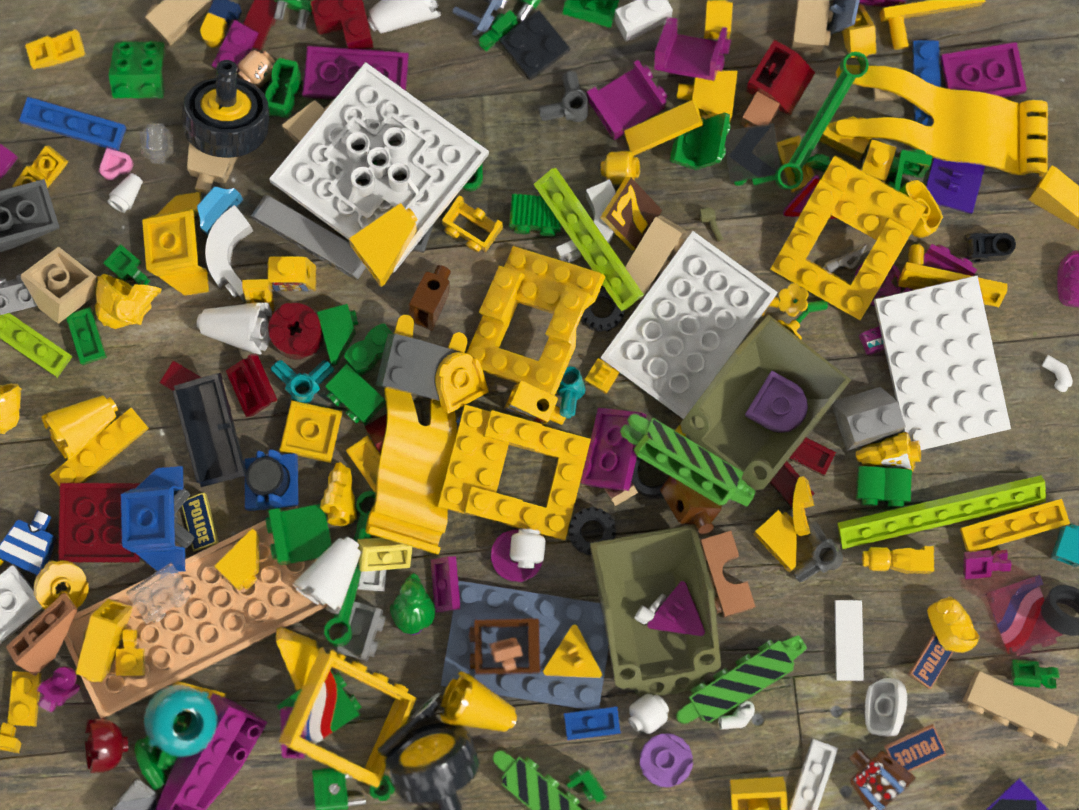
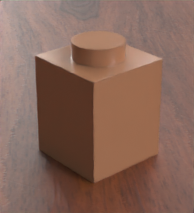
(760, 111)

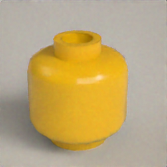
(620, 165)

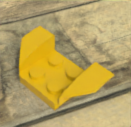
(172, 245)

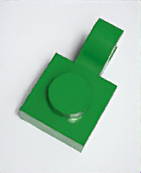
(125, 264)
(1030, 674)

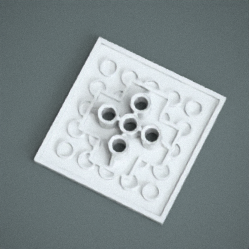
(373, 112)

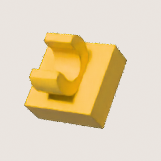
(602, 376)
(7, 739)

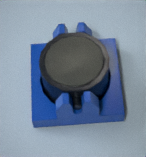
(269, 482)

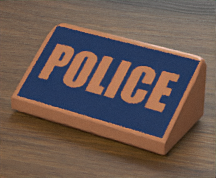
(930, 662)
(917, 748)

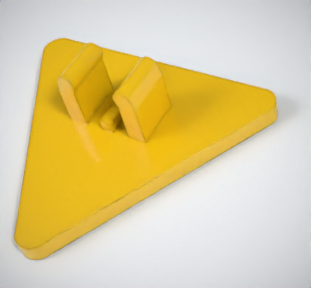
(573, 658)

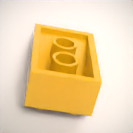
(758, 794)

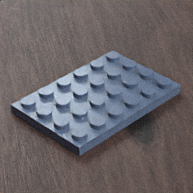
(555, 619)

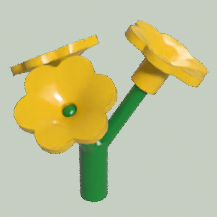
(794, 301)

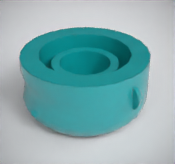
(166, 706)

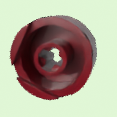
(290, 317)

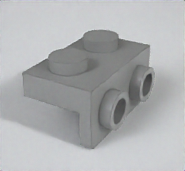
(14, 296)
(364, 623)

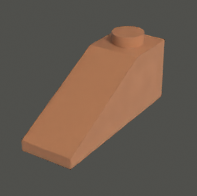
(43, 637)

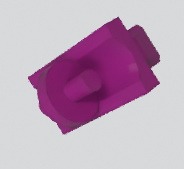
(58, 688)

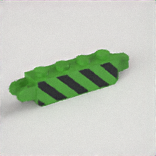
(686, 461)
(743, 681)
(530, 786)

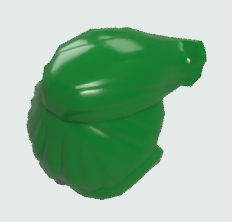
(412, 607)

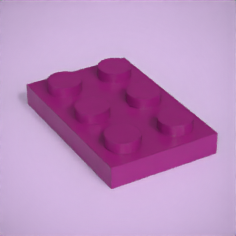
(985, 70)
(610, 456)

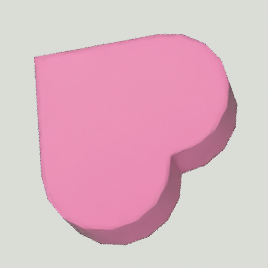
(114, 164)

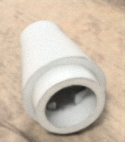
(125, 193)

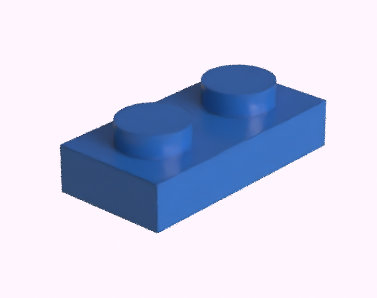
(592, 723)

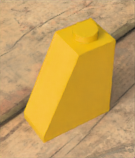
(1058, 196)
(385, 241)
(103, 639)

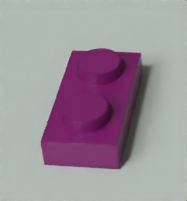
(236, 44)
(445, 584)

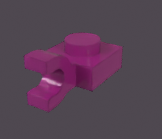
(982, 563)

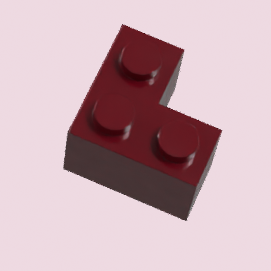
(346, 16)

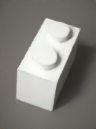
(641, 17)

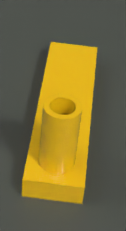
(896, 15)
(918, 276)

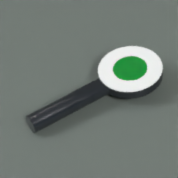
(425, 710)

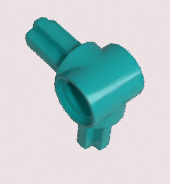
(295, 380)
(570, 390)

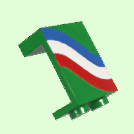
(331, 709)

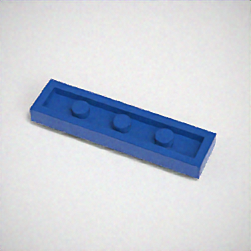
(927, 67)
(72, 124)

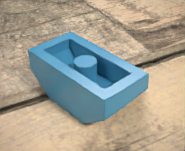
(215, 205)

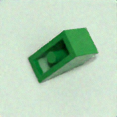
(338, 330)

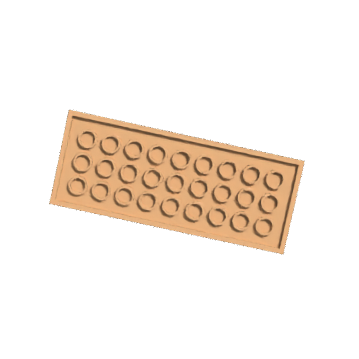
(203, 630)

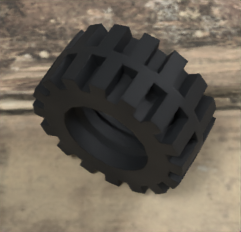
(606, 323)
(584, 516)

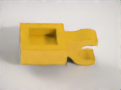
(130, 660)

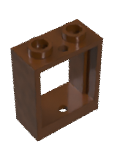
(475, 635)

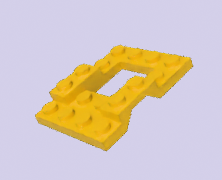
(864, 205)
(544, 285)
(479, 461)

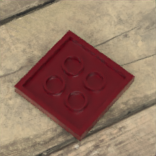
(93, 523)

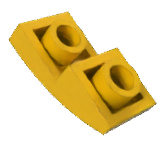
(46, 166)

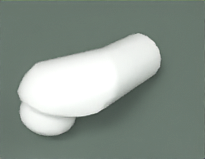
(1061, 371)
(739, 718)

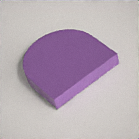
(778, 405)

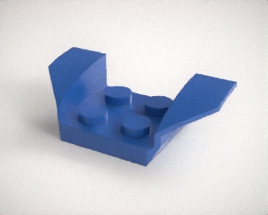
(149, 519)

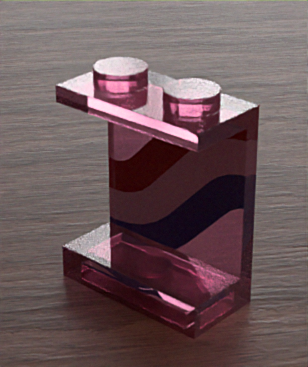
(1020, 616)

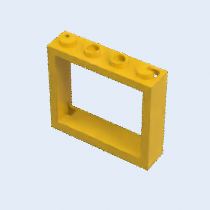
(396, 718)

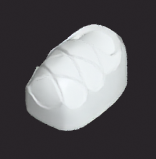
(885, 707)

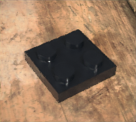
(534, 45)

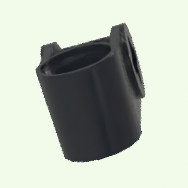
(983, 248)

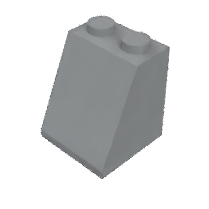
(867, 418)

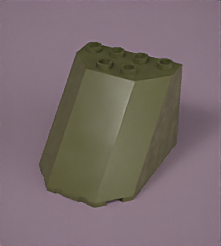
(719, 418)
(634, 574)

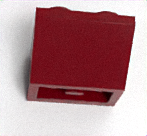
(781, 77)

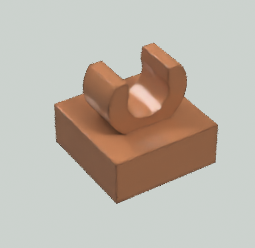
(506, 652)

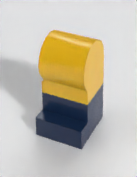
(217, 21)

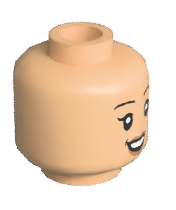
(256, 68)

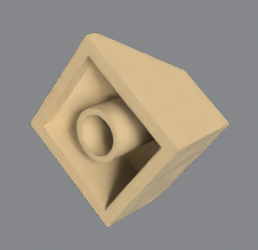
(59, 284)

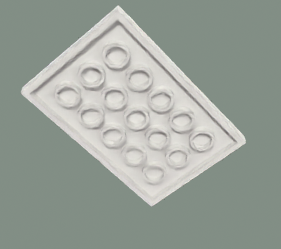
(689, 324)
(943, 362)

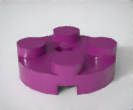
(502, 562)

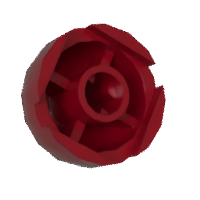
(104, 745)

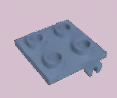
(483, 23)

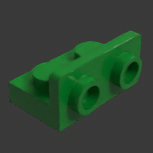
(592, 787)

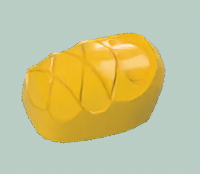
(931, 216)
(952, 625)

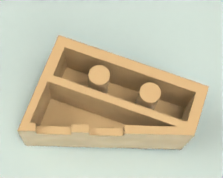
(654, 252)

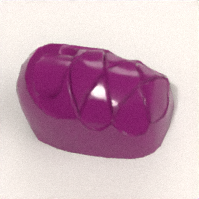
(1069, 279)

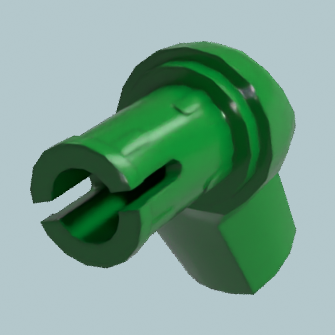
(148, 760)

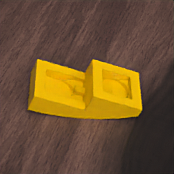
(55, 50)
(801, 500)

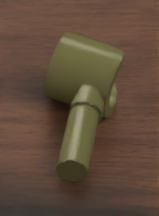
(708, 215)

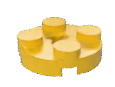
(54, 574)

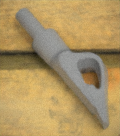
(834, 264)

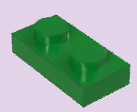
(86, 336)

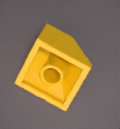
(298, 653)

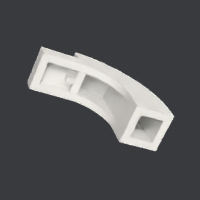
(598, 198)
(221, 241)

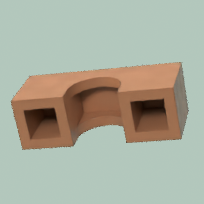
(729, 597)

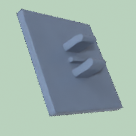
(843, 15)

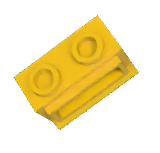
(477, 217)

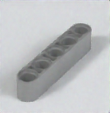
(308, 236)

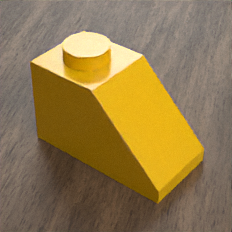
(861, 35)
(850, 146)
(779, 539)
(242, 562)

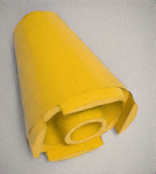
(79, 424)
(475, 705)

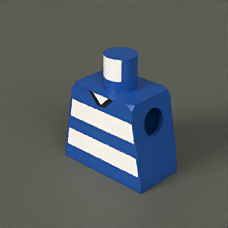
(29, 544)

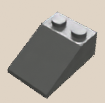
(25, 214)
(411, 365)

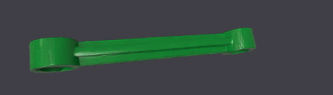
(822, 120)
(344, 614)

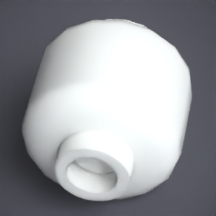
(527, 548)
(648, 713)

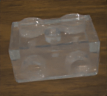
(159, 593)

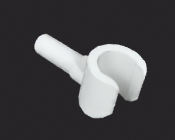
(645, 615)

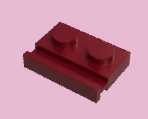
(251, 385)

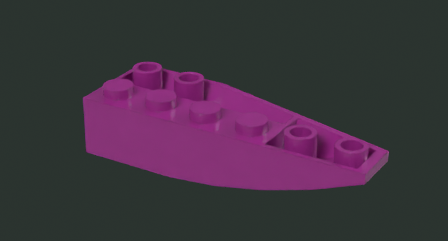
(203, 775)

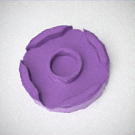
(666, 760)

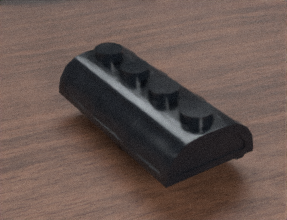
(209, 430)

